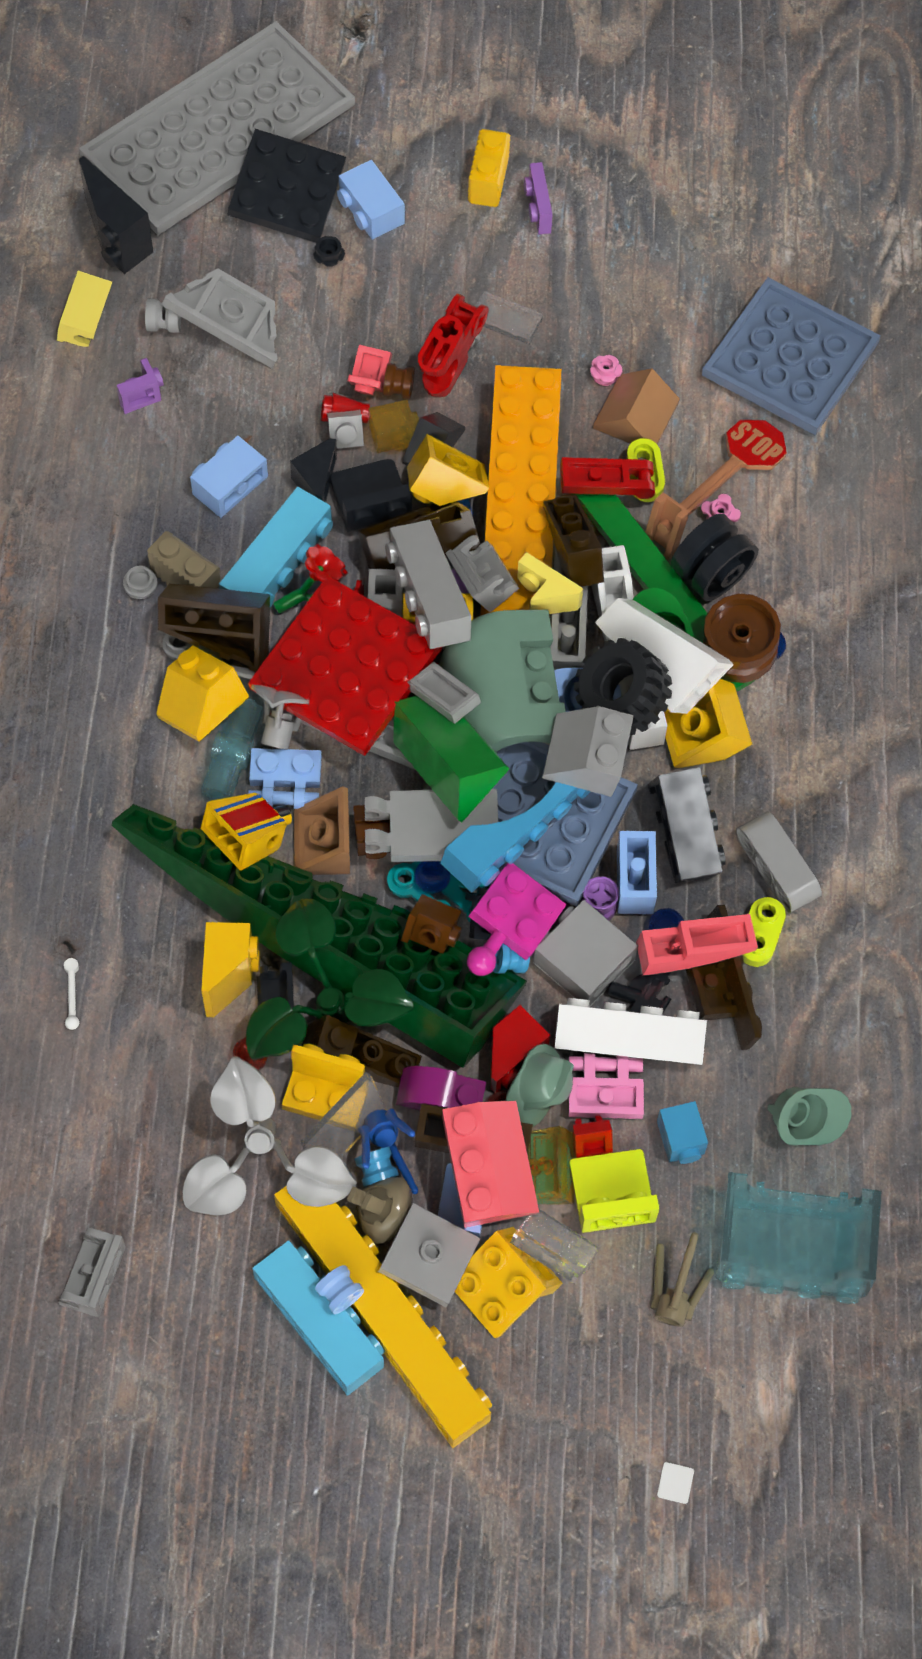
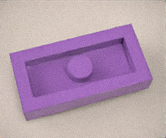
(540, 208)

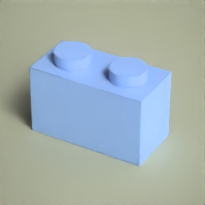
(371, 200)
(228, 476)
(636, 872)

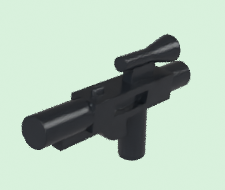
(642, 991)

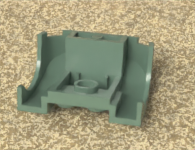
(512, 673)

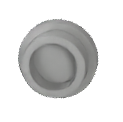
(140, 582)

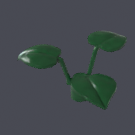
(374, 1001)

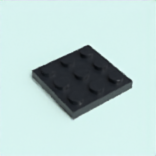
(286, 186)

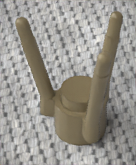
(673, 1305)

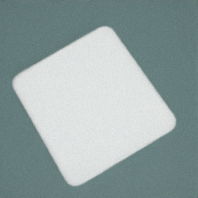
(675, 1483)

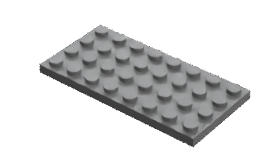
(198, 133)

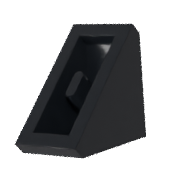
(437, 427)
(314, 468)

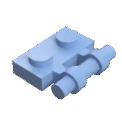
(285, 769)

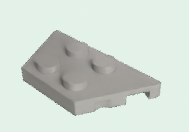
(229, 313)

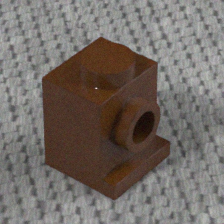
(433, 924)

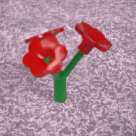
(320, 563)

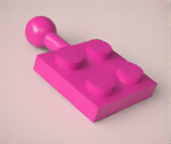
(516, 914)

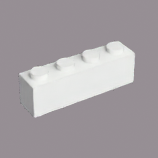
(631, 1033)

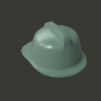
(541, 1083)
(810, 1115)

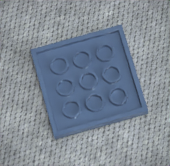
(791, 355)
(571, 846)

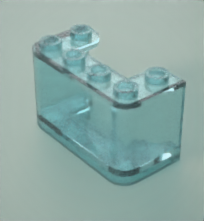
(797, 1241)

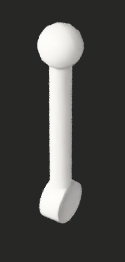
(71, 967)

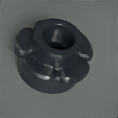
(325, 245)

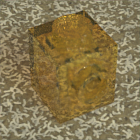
(392, 426)

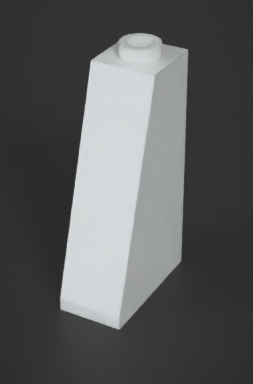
(690, 662)

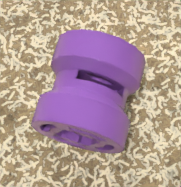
(602, 891)

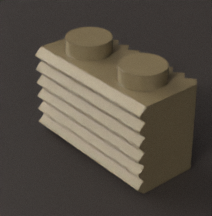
(181, 564)

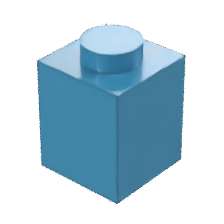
(682, 1133)

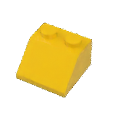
(444, 474)
(199, 693)
(709, 730)
(228, 964)

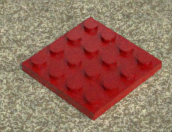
(347, 662)

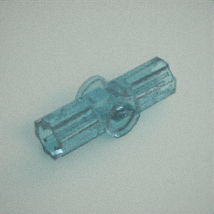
(232, 751)

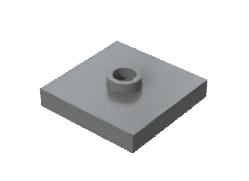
(429, 1255)

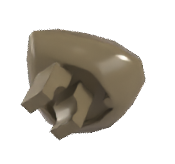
(382, 1207)

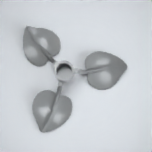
(278, 724)
(246, 1095)

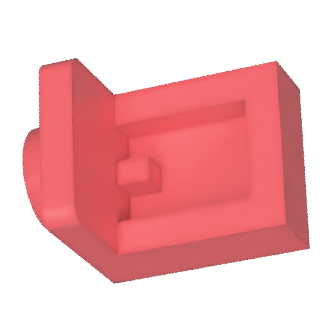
(369, 370)

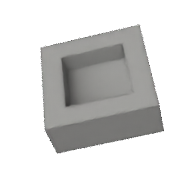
(346, 428)

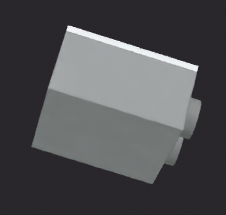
(585, 953)

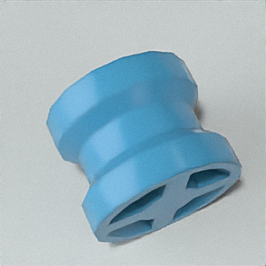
(509, 960)
(379, 1168)

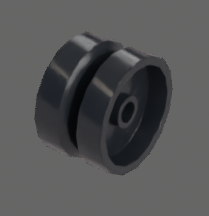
(714, 557)

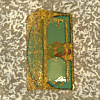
(550, 1165)

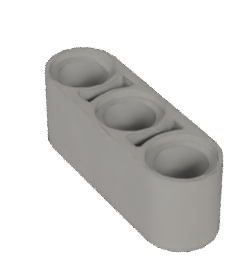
(778, 862)

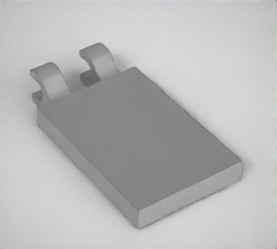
(420, 824)

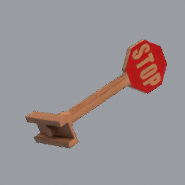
(749, 446)

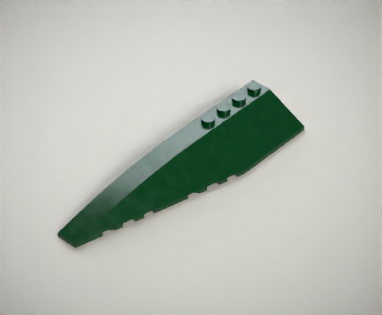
(451, 1004)

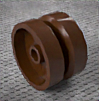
(745, 633)

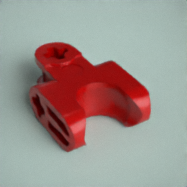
(448, 345)

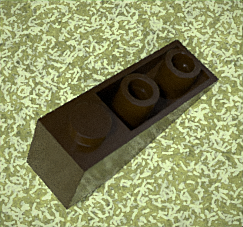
(574, 541)
(381, 1058)

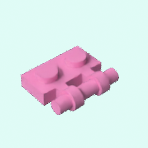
(606, 1096)

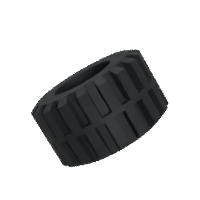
(610, 666)

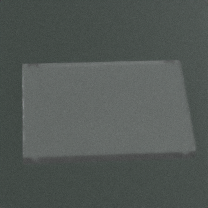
(340, 1124)

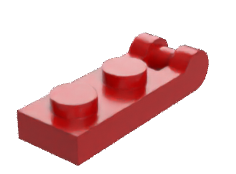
(607, 476)

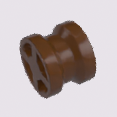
(398, 381)

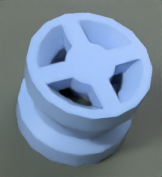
(339, 1289)

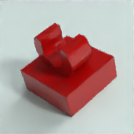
(592, 1138)

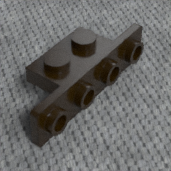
(723, 992)

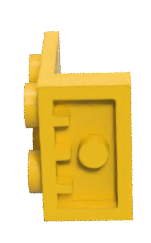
(319, 1080)
(503, 1282)

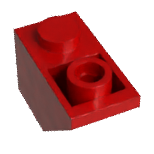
(510, 1045)

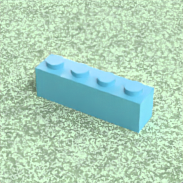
(281, 546)
(332, 1337)

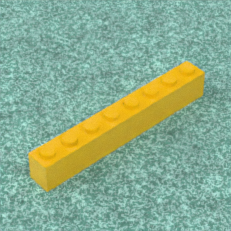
(392, 1318)

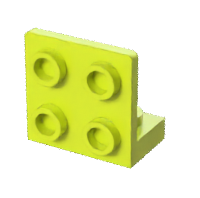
(613, 1191)

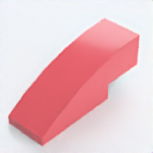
(695, 943)

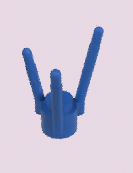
(382, 1130)

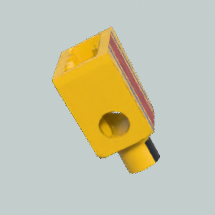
(245, 827)

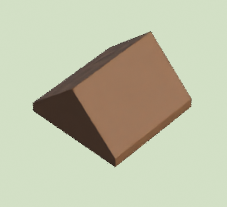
(637, 407)
(323, 834)

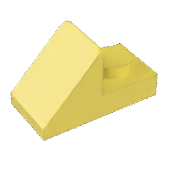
(552, 589)

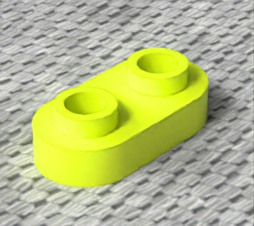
(650, 450)
(766, 930)

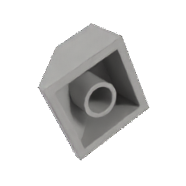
(588, 749)

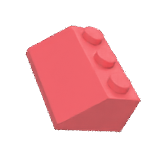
(489, 1162)

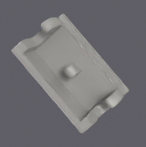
(482, 572)
(93, 1272)

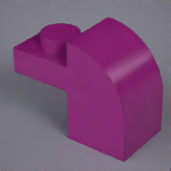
(437, 1088)

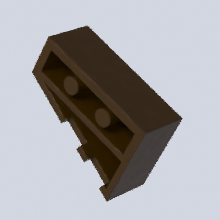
(450, 521)
(219, 620)

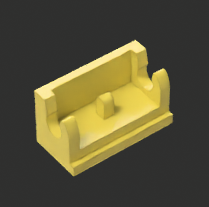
(83, 309)

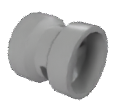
(159, 317)

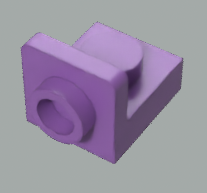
(141, 390)

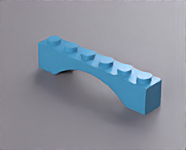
(485, 848)

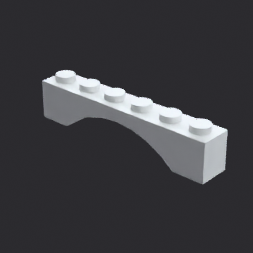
(619, 585)

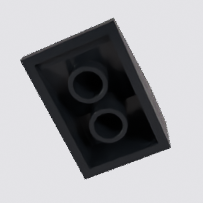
(117, 219)

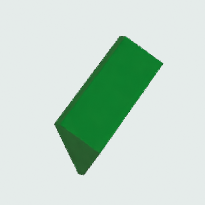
(447, 755)

